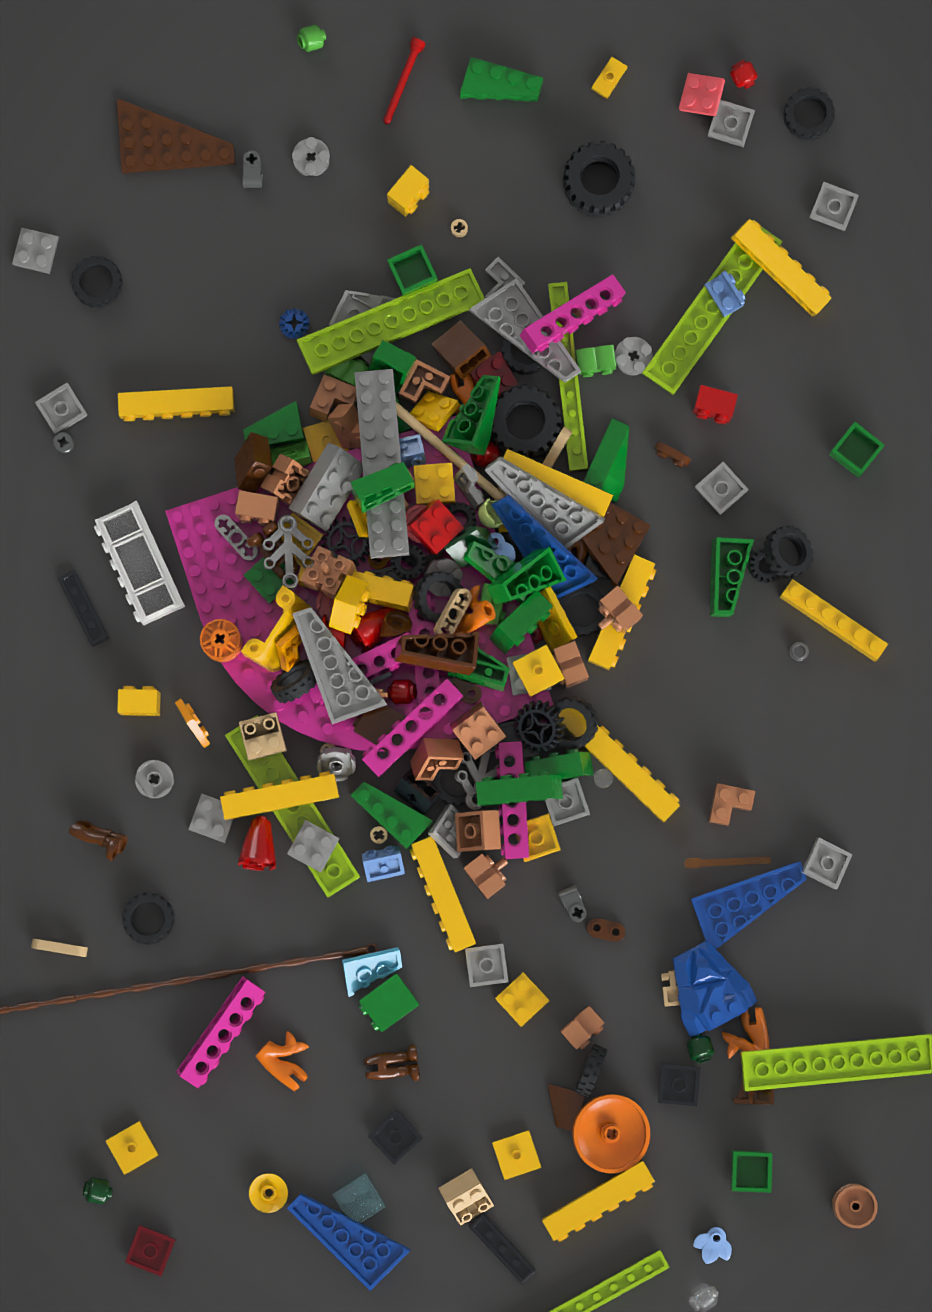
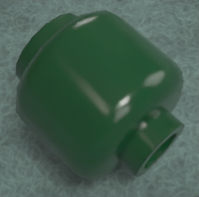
(700, 1048)
(97, 1190)

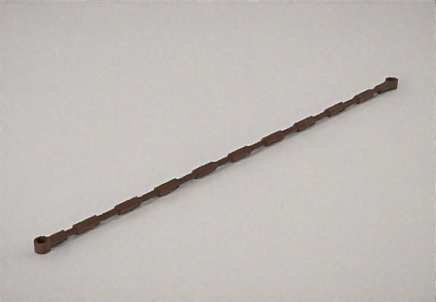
(186, 979)

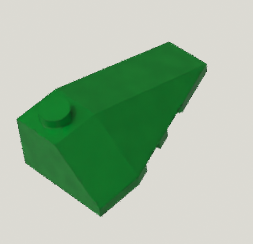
(474, 423)
(609, 463)

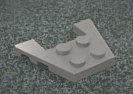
(354, 303)

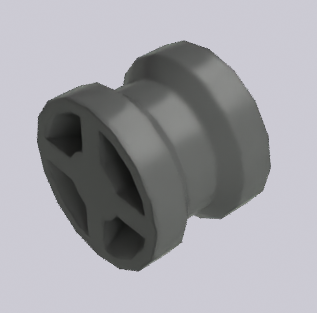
(65, 445)

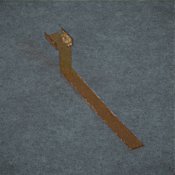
(697, 863)

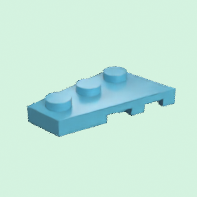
(367, 968)

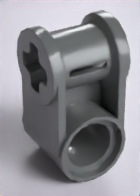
(252, 172)
(571, 900)

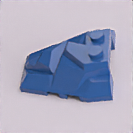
(709, 989)

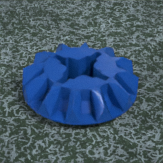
(287, 329)

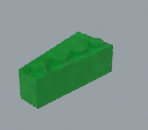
(497, 82)
(728, 566)
(527, 576)
(519, 789)
(397, 818)

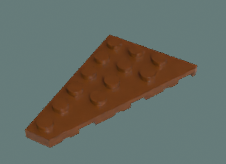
(160, 143)
(615, 541)

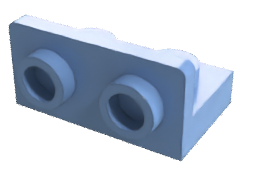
(725, 293)
(412, 451)
(383, 863)

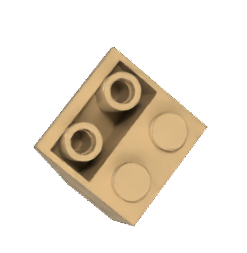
(262, 736)
(466, 1196)

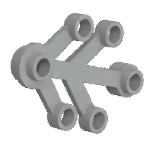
(288, 548)
(477, 776)

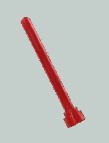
(417, 45)

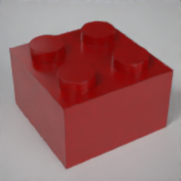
(715, 404)
(434, 526)

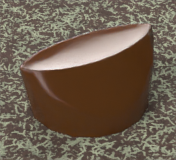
(395, 624)

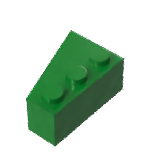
(280, 427)
(381, 486)
(521, 621)
(488, 672)
(568, 765)

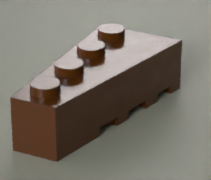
(442, 652)

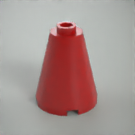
(368, 631)
(258, 846)

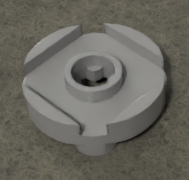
(311, 167)
(627, 346)
(443, 565)
(340, 755)
(143, 779)

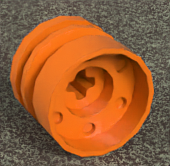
(232, 641)

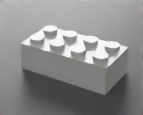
(327, 487)

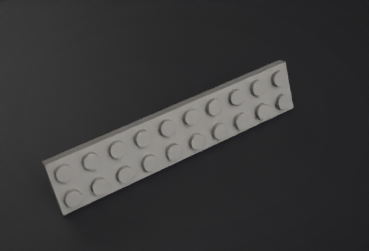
(380, 450)

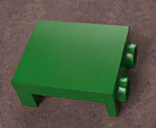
(388, 1003)

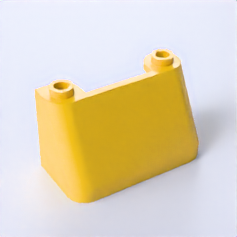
(266, 653)

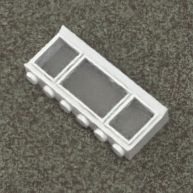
(138, 563)

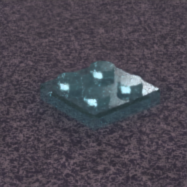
(359, 1199)

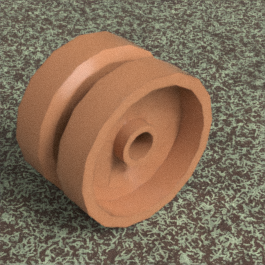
(866, 1206)

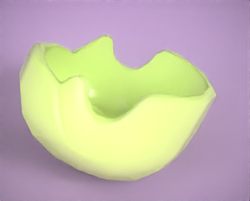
(488, 516)

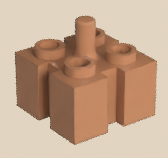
(286, 479)
(327, 572)
(618, 611)
(570, 664)
(487, 874)

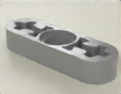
(222, 531)

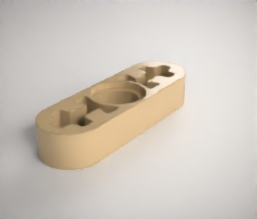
(557, 447)
(450, 629)
(59, 947)

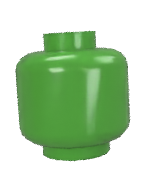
(311, 38)

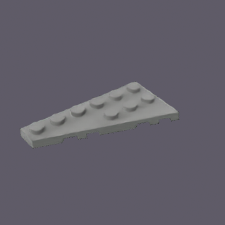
(510, 312)
(552, 509)
(339, 679)

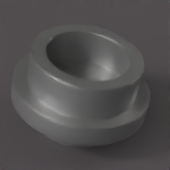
(799, 651)

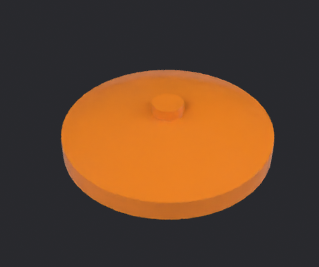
(611, 1133)

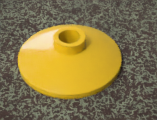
(266, 1203)

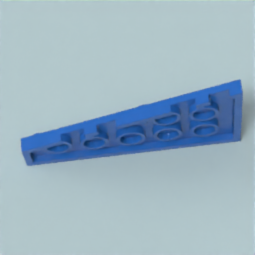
(531, 536)
(737, 905)
(356, 1246)

